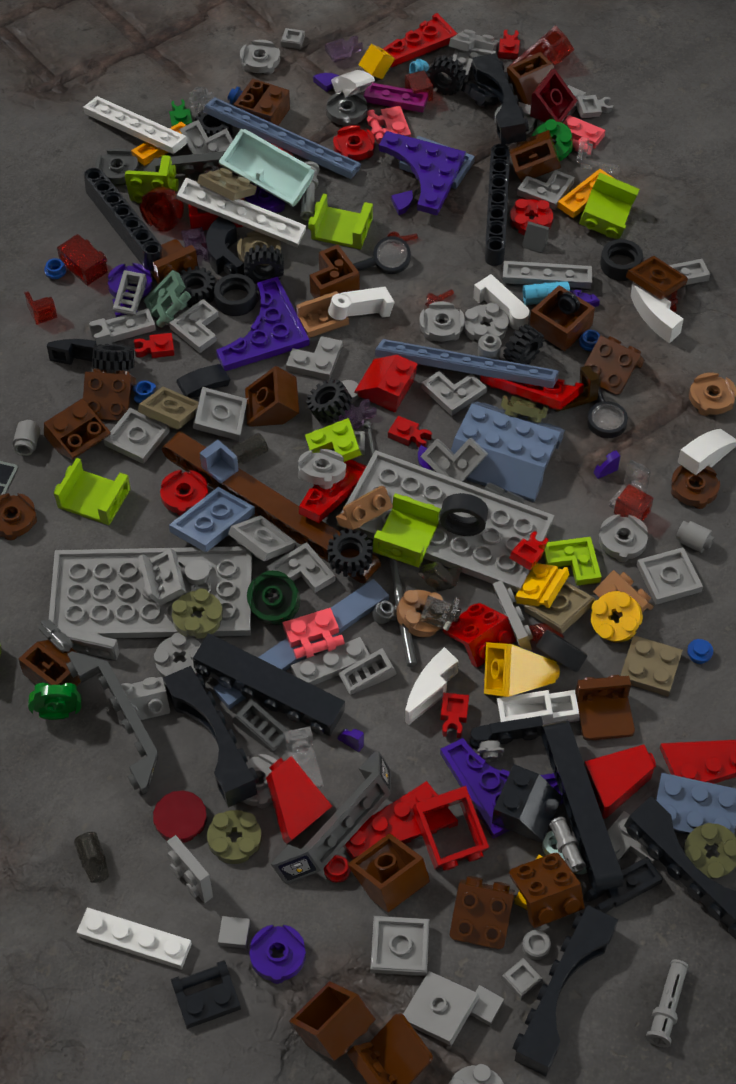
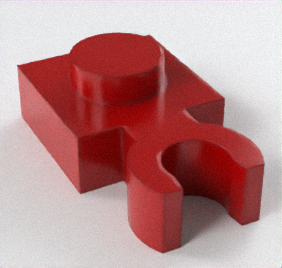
(509, 46)
(159, 346)
(407, 431)
(528, 552)
(453, 712)

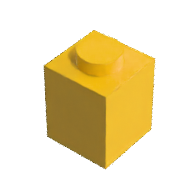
(376, 61)

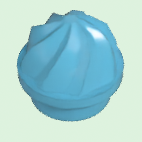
(418, 65)

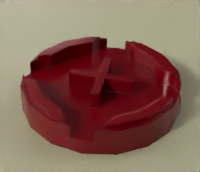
(180, 815)

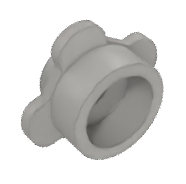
(490, 750)

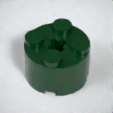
(263, 588)

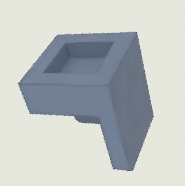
(219, 461)

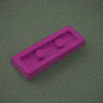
(396, 96)

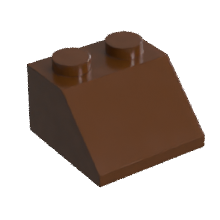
(272, 398)
(390, 872)

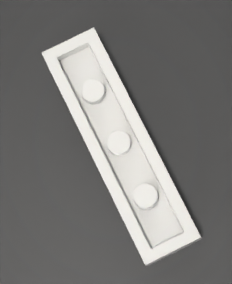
(134, 938)

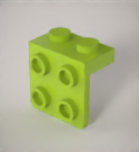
(141, 182)

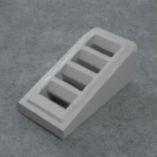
(133, 278)
(369, 661)

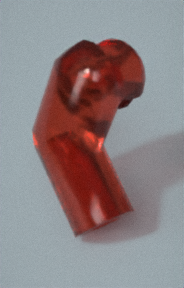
(539, 629)

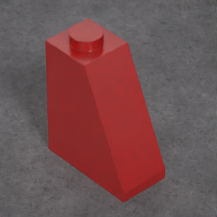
(619, 776)
(294, 798)

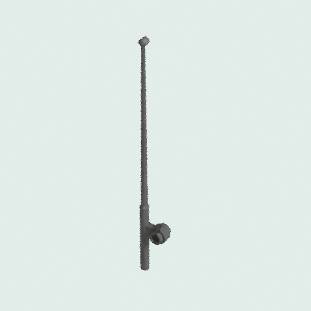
(385, 610)

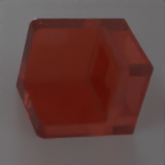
(418, 83)
(42, 309)
(633, 503)

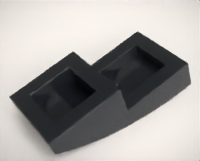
(67, 349)
(207, 377)

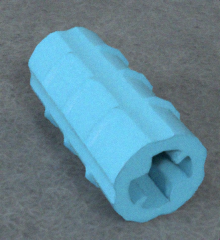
(537, 292)

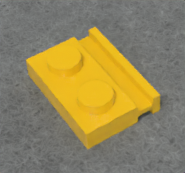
(542, 585)

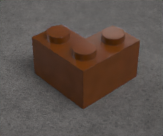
(334, 273)

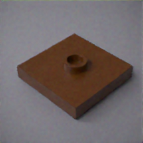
(657, 277)

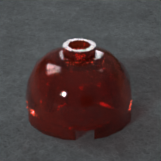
(162, 208)

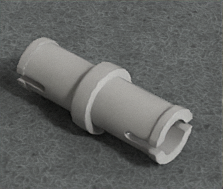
(567, 844)

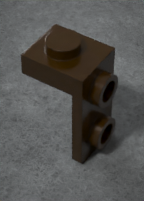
(590, 391)

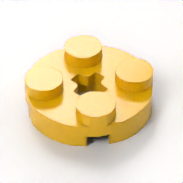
(603, 610)

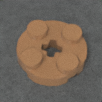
(709, 404)
(406, 612)

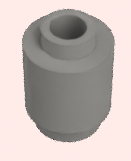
(489, 346)
(26, 437)
(695, 536)

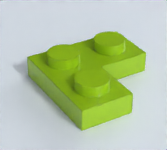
(336, 436)
(578, 554)

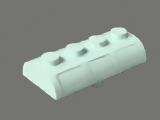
(267, 167)

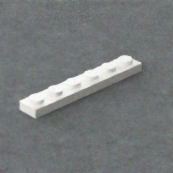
(135, 125)
(242, 213)

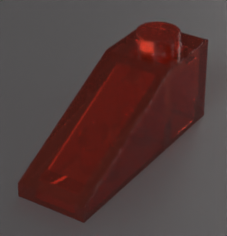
(552, 45)

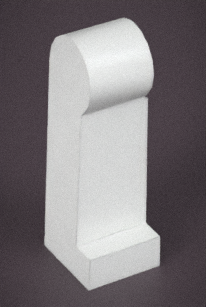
(493, 291)
(361, 303)

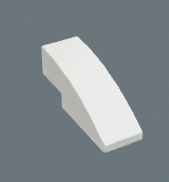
(352, 82)
(656, 313)
(706, 450)
(431, 684)
(550, 707)

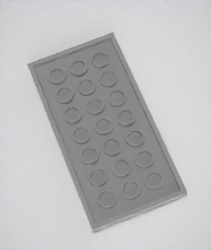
(478, 555)
(106, 594)

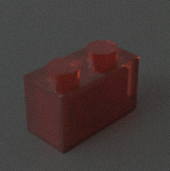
(83, 259)

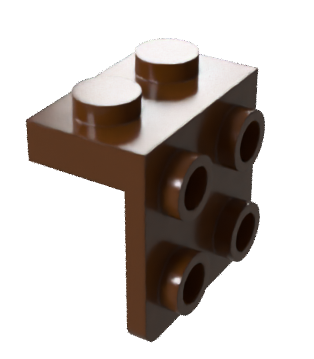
(174, 258)
(613, 363)
(108, 393)
(604, 707)
(548, 889)
(482, 912)
(393, 1055)

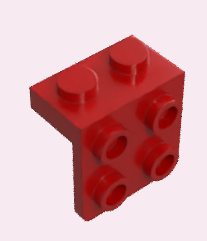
(479, 626)

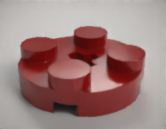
(363, 145)
(530, 207)
(176, 481)

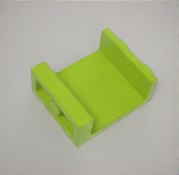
(608, 206)
(339, 225)
(91, 494)
(407, 530)

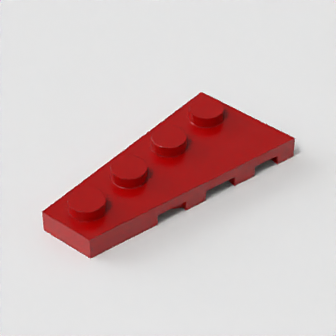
(425, 39)
(554, 397)
(321, 502)
(701, 760)
(399, 821)

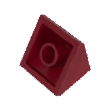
(552, 99)

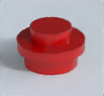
(337, 869)

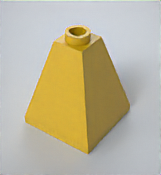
(516, 670)

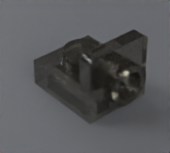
(440, 613)

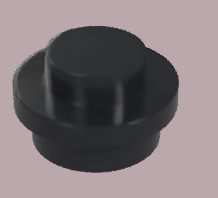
(568, 303)

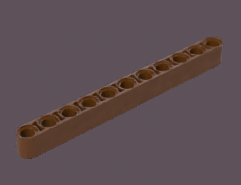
(268, 503)

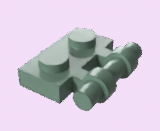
(163, 295)

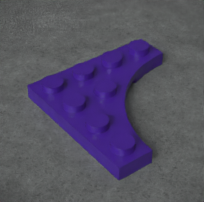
(430, 162)
(272, 333)
(481, 780)

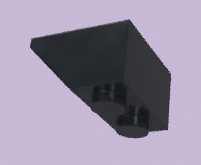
(526, 804)

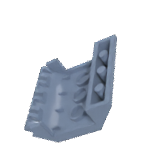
(515, 448)

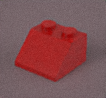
(387, 381)

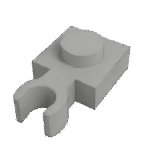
(590, 106)

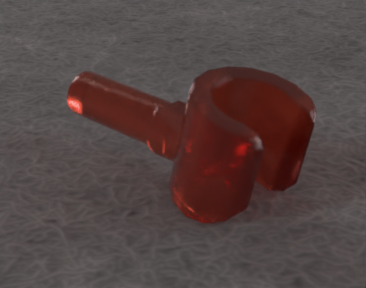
(405, 238)
(433, 298)
(674, 301)

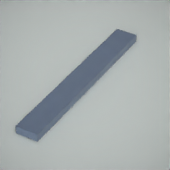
(282, 138)
(469, 363)
(346, 614)

